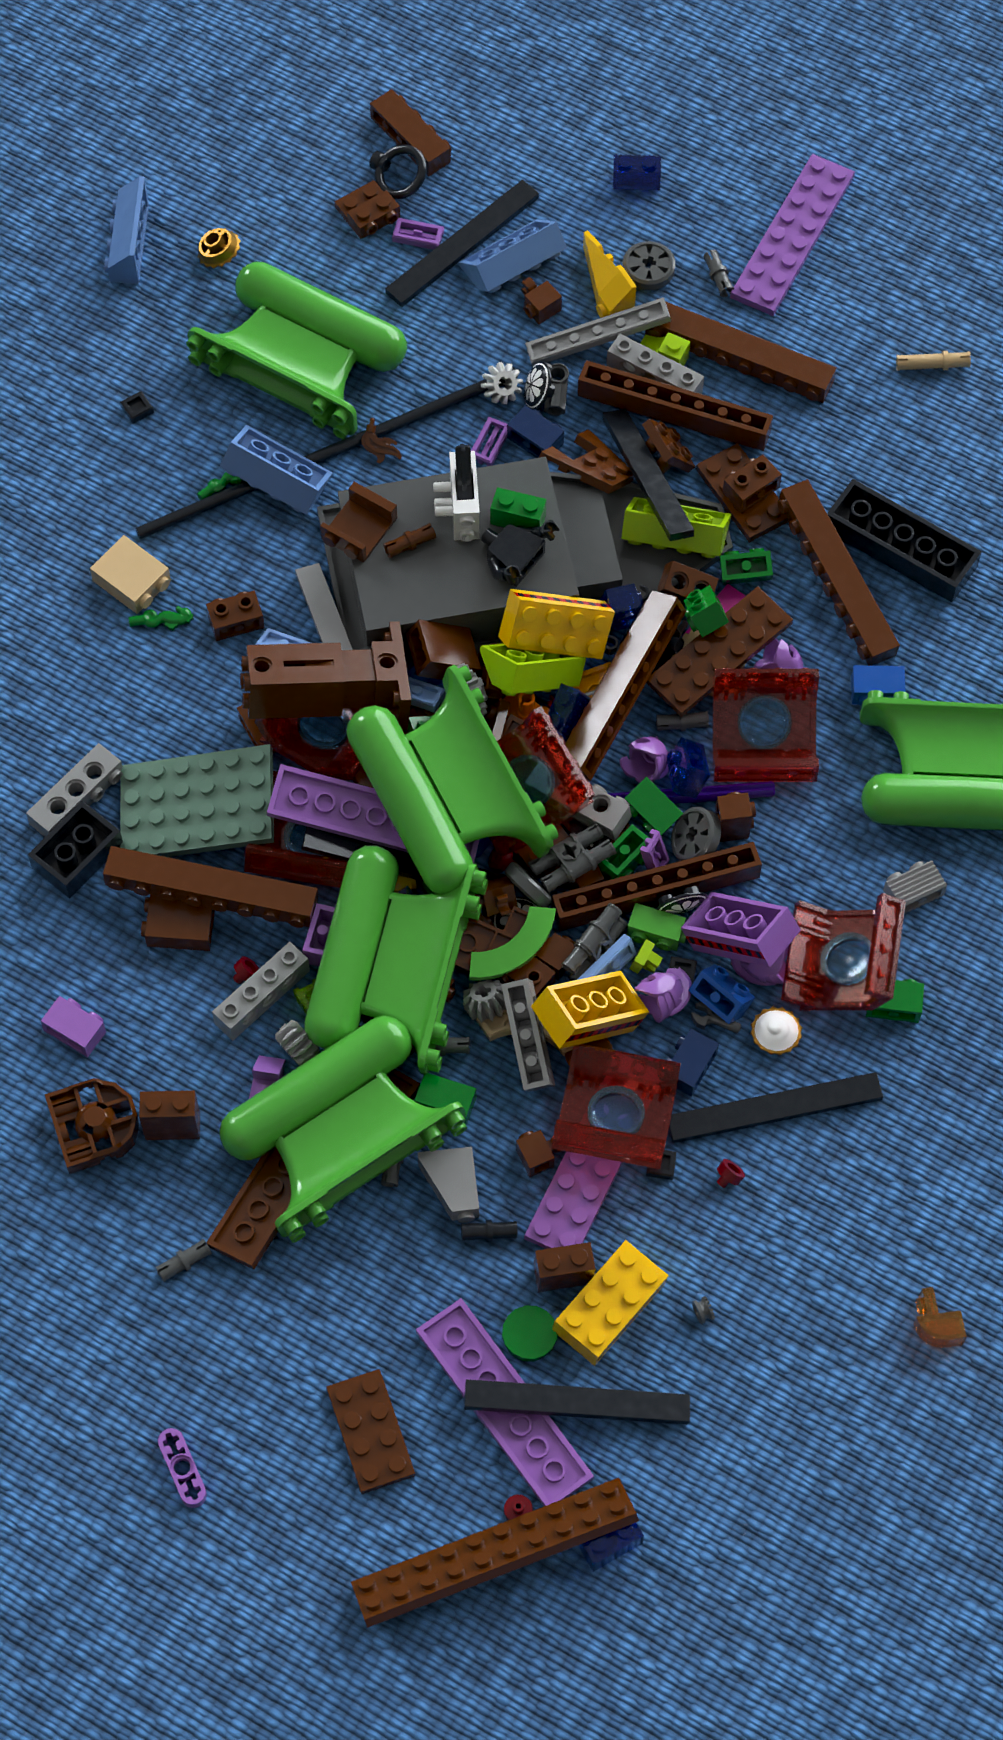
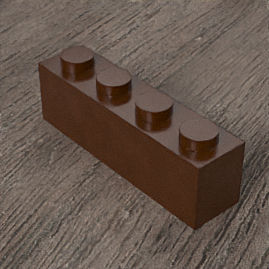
(408, 128)

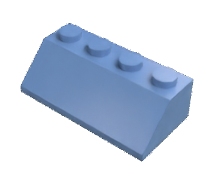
(128, 233)
(514, 255)
(275, 469)

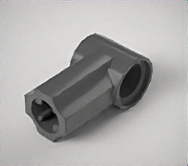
(557, 403)

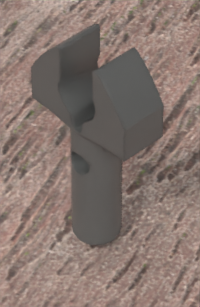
(712, 1018)

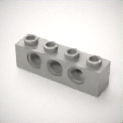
(642, 361)
(78, 779)
(611, 820)
(261, 991)
(528, 1035)

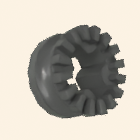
(702, 1310)

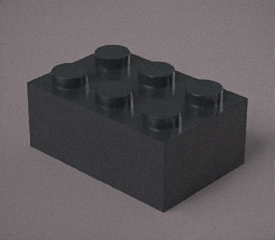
(75, 849)

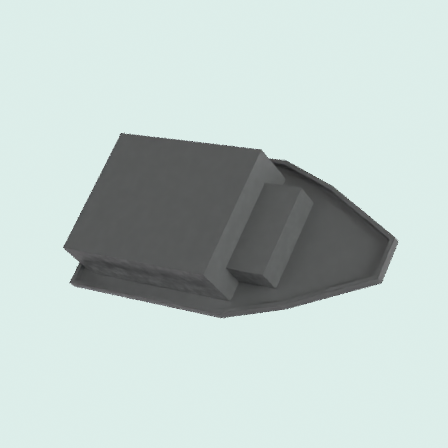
(451, 577)

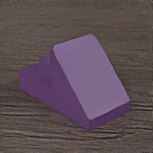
(266, 1072)

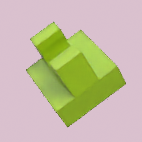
(646, 958)

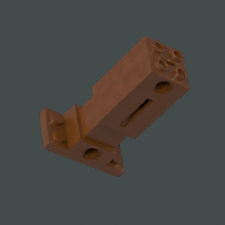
(325, 679)

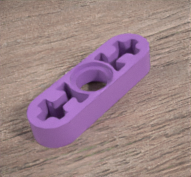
(182, 1446)

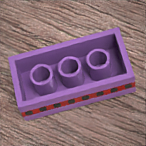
(741, 929)

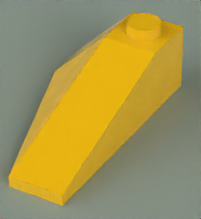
(610, 283)

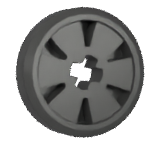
(649, 252)
(695, 833)
(528, 885)

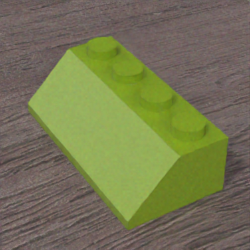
(709, 527)
(530, 671)

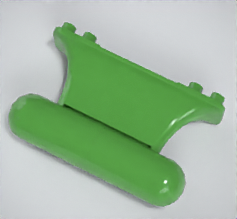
(299, 345)
(947, 760)
(446, 783)
(390, 955)
(338, 1122)

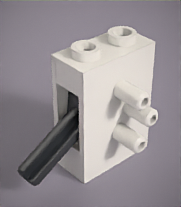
(464, 495)

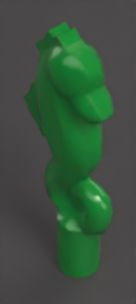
(217, 485)
(170, 619)

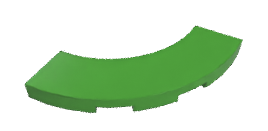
(517, 951)

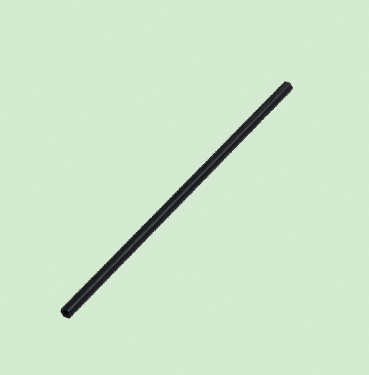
(316, 456)

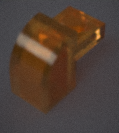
(938, 1328)

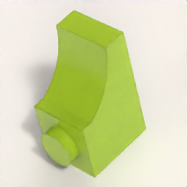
(669, 346)

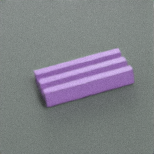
(417, 237)
(503, 436)
(654, 851)

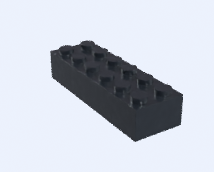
(903, 540)

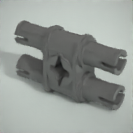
(572, 858)
(595, 941)

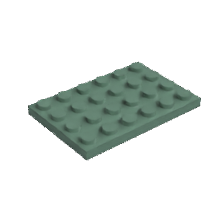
(198, 802)

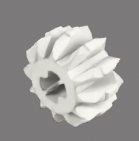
(507, 392)

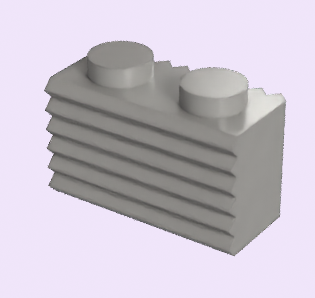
(916, 886)

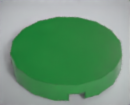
(529, 1333)

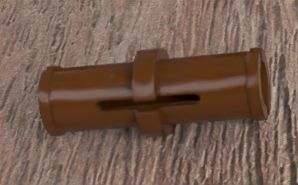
(409, 540)

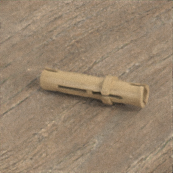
(930, 361)

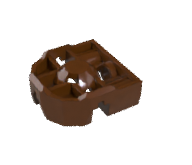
(67, 1106)

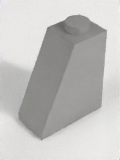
(453, 1181)

